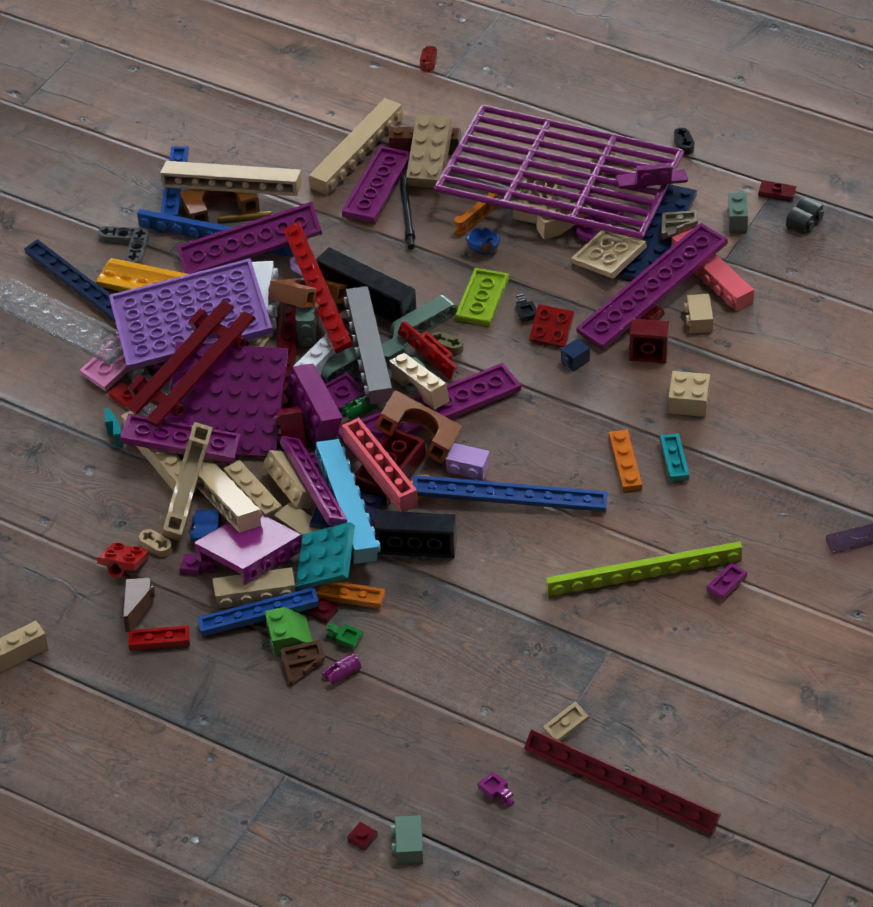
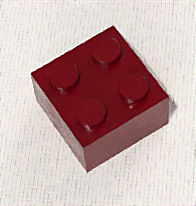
(649, 340)

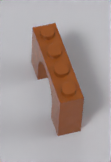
(195, 202)
(297, 293)
(404, 409)

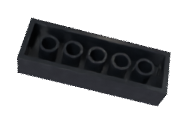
(388, 295)

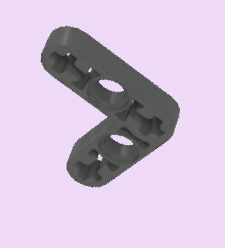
(113, 237)

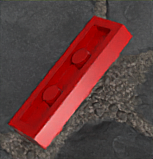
(159, 637)

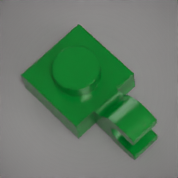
(346, 636)

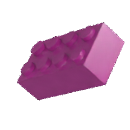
(318, 408)

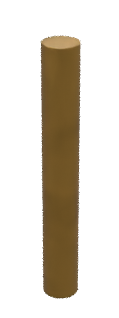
(240, 217)

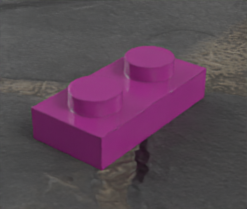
(726, 581)

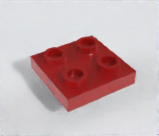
(551, 325)
(127, 557)

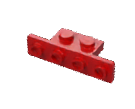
(429, 349)

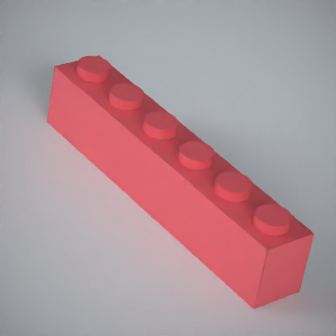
(723, 280)
(380, 465)

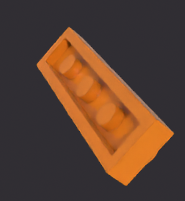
(625, 460)
(351, 594)

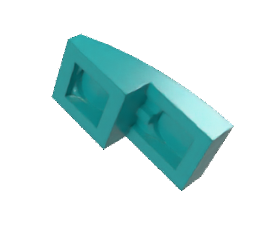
(113, 427)

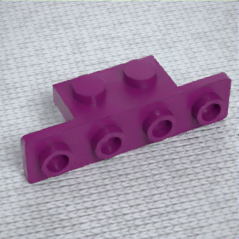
(652, 175)

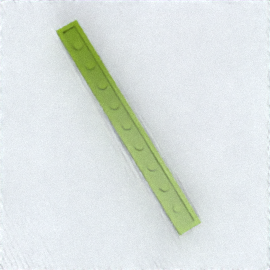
(643, 569)

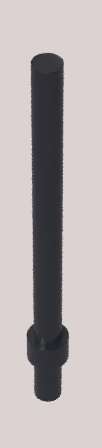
(409, 233)

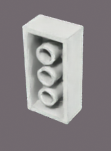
(265, 273)

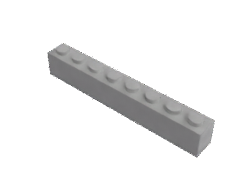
(368, 344)

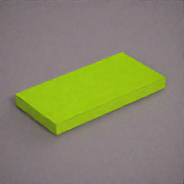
(482, 297)

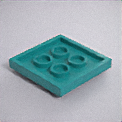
(325, 556)

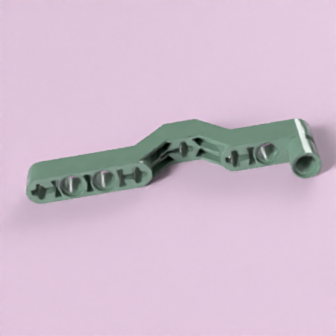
(421, 319)

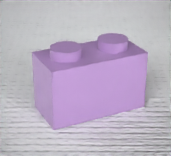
(468, 461)

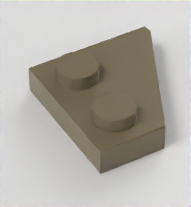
(678, 222)

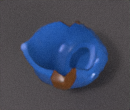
(483, 241)

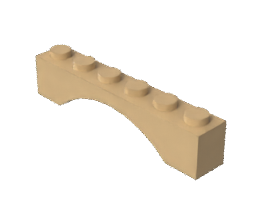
(186, 481)

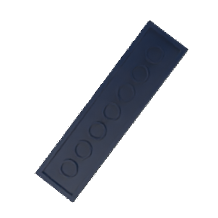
(674, 200)

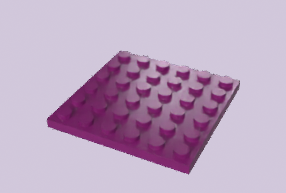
(238, 395)

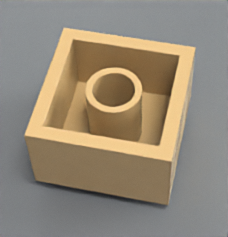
(689, 393)

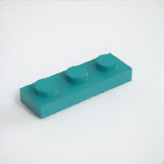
(674, 457)

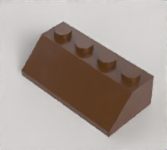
(401, 138)

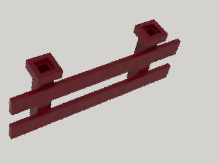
(203, 327)

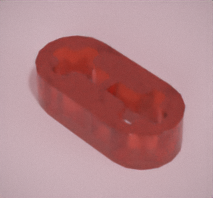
(430, 59)

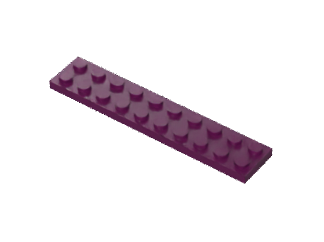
(652, 286)
(464, 397)

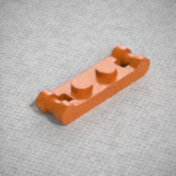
(473, 216)

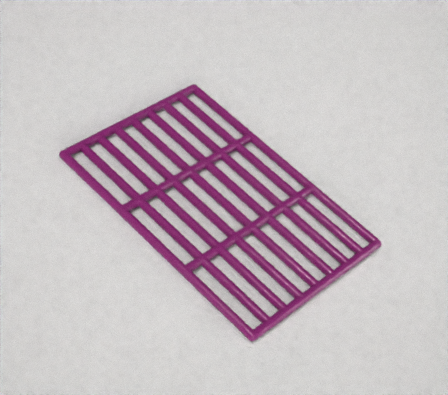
(533, 152)

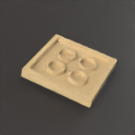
(608, 253)

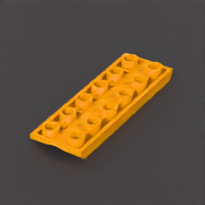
(126, 275)

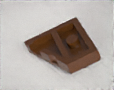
(301, 659)

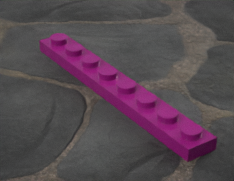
(313, 481)

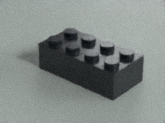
(416, 534)

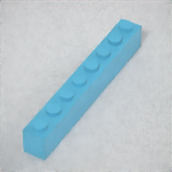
(341, 483)

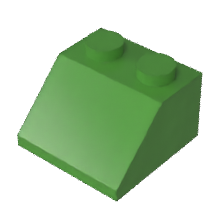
(286, 628)

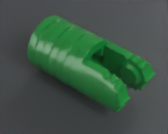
(357, 407)

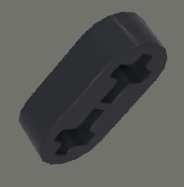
(685, 143)

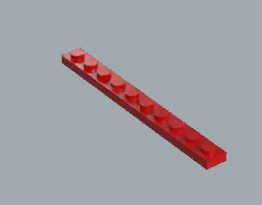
(314, 278)

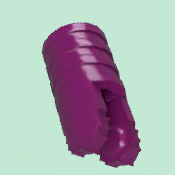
(342, 668)

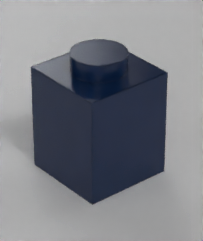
(575, 354)

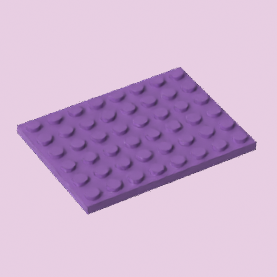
(159, 314)

